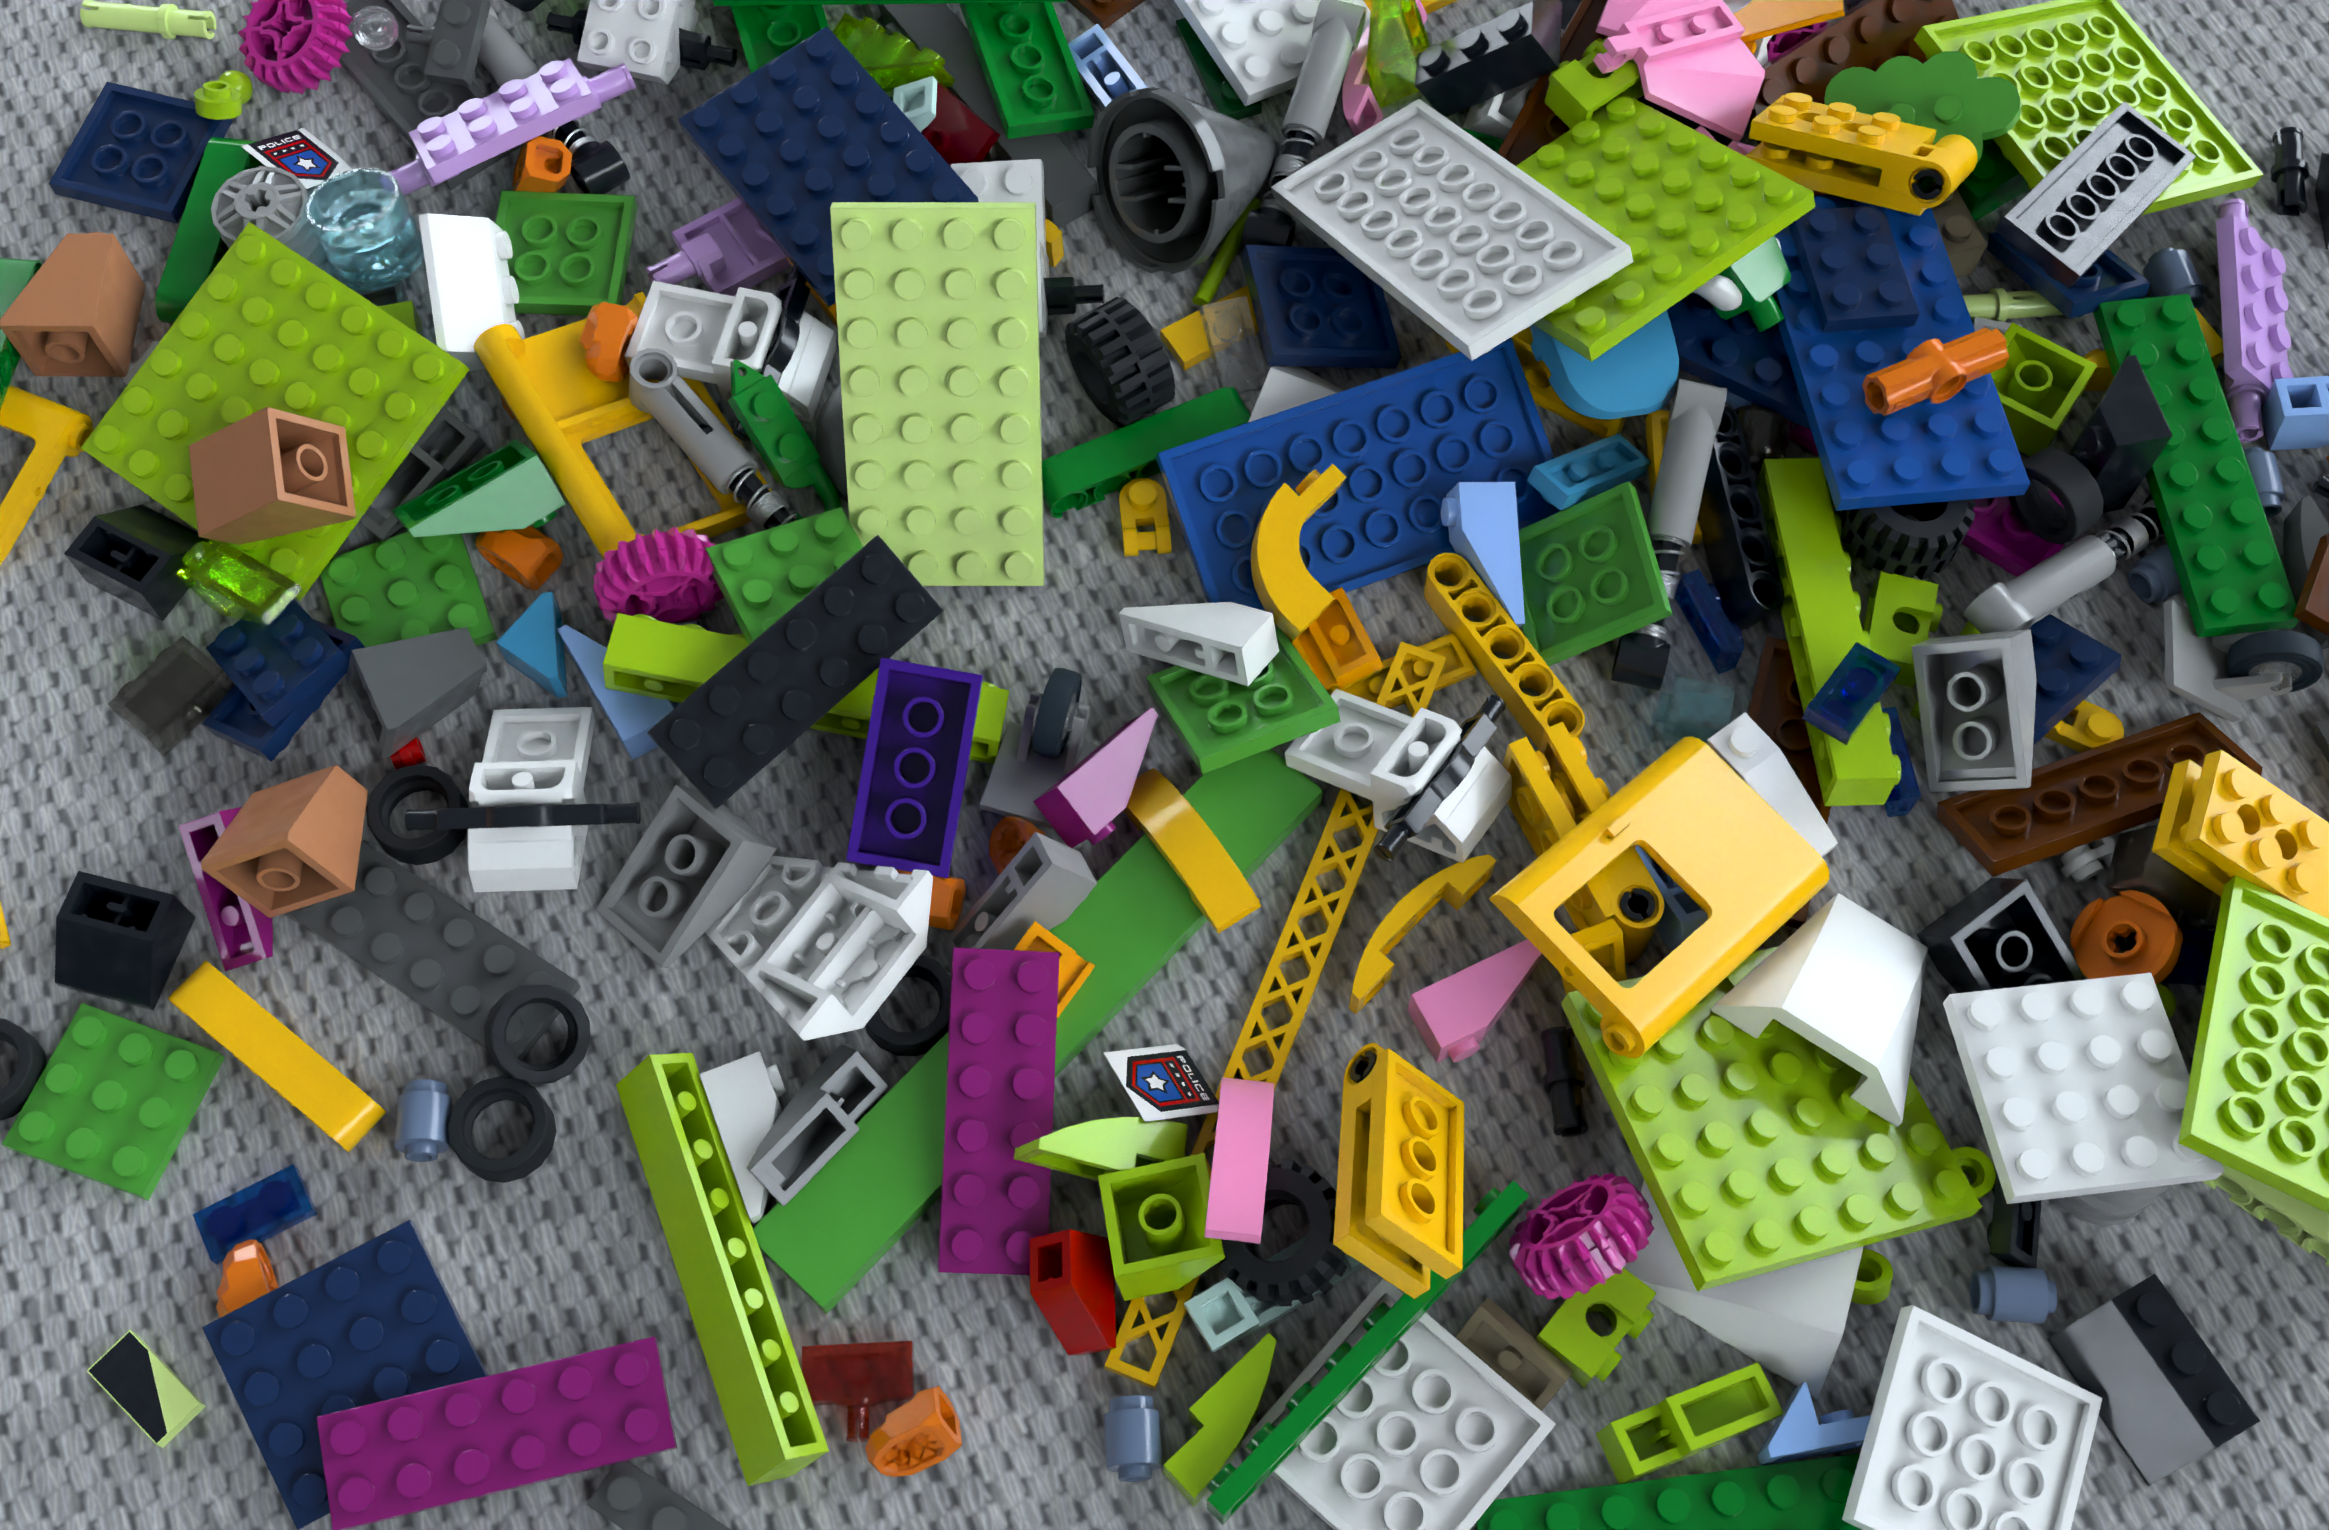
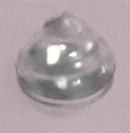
(375, 28)

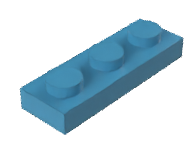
(1588, 471)

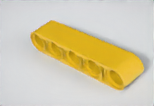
(1499, 634)
(277, 1056)

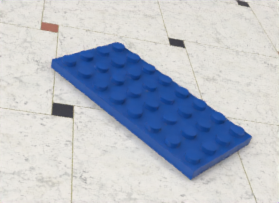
(1922, 450)
(1401, 453)

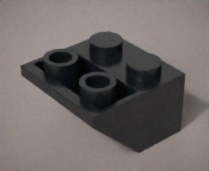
(135, 557)
(118, 939)

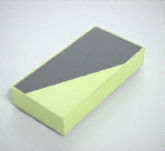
(146, 1388)

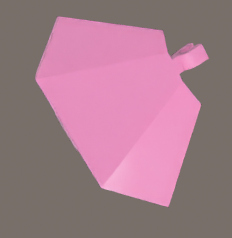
(1685, 58)

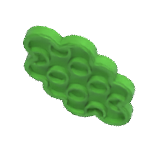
(1933, 95)

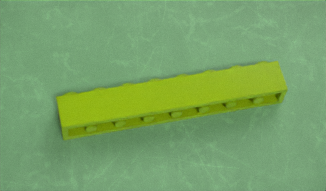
(1823, 625)
(676, 660)
(721, 1269)

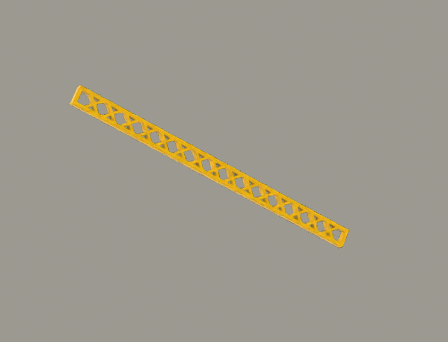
(1285, 992)

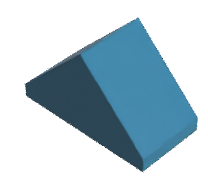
(536, 646)

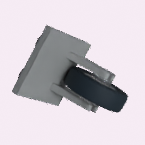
(2235, 667)
(1039, 750)

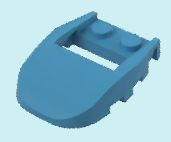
(1622, 382)

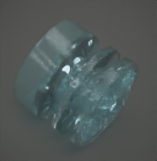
(365, 228)

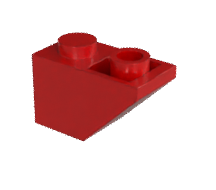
(1075, 1289)

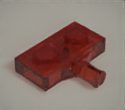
(859, 1378)

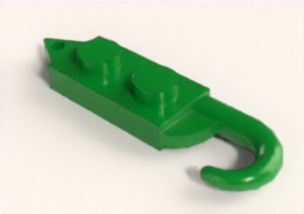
(778, 434)

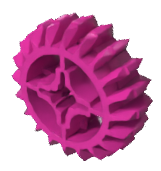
(295, 41)
(658, 577)
(1581, 1236)

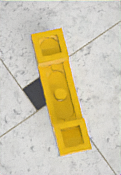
(1191, 850)
(1453, 884)

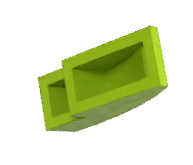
(1106, 1146)
(1223, 1422)
(1688, 1423)

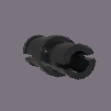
(2289, 171)
(1564, 1081)

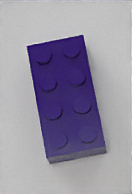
(914, 767)

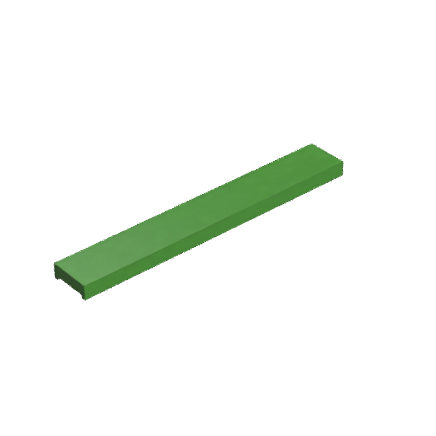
(1124, 928)

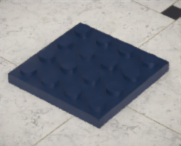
(337, 1341)

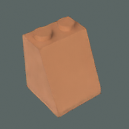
(78, 310)
(271, 477)
(293, 843)

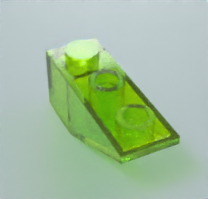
(887, 58)

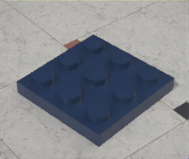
(137, 153)
(1318, 309)

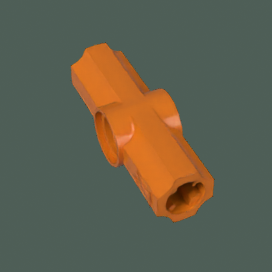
(1935, 371)

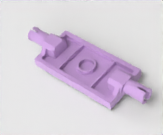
(506, 120)
(722, 250)
(2251, 317)

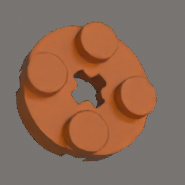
(2102, 921)

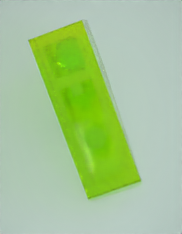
(1392, 52)
(236, 582)

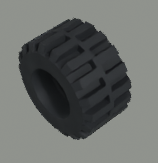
(1120, 361)
(1905, 545)
(1317, 1259)

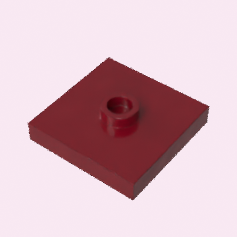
(958, 131)

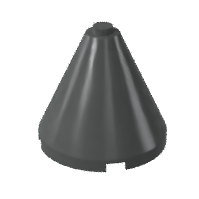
(1173, 176)

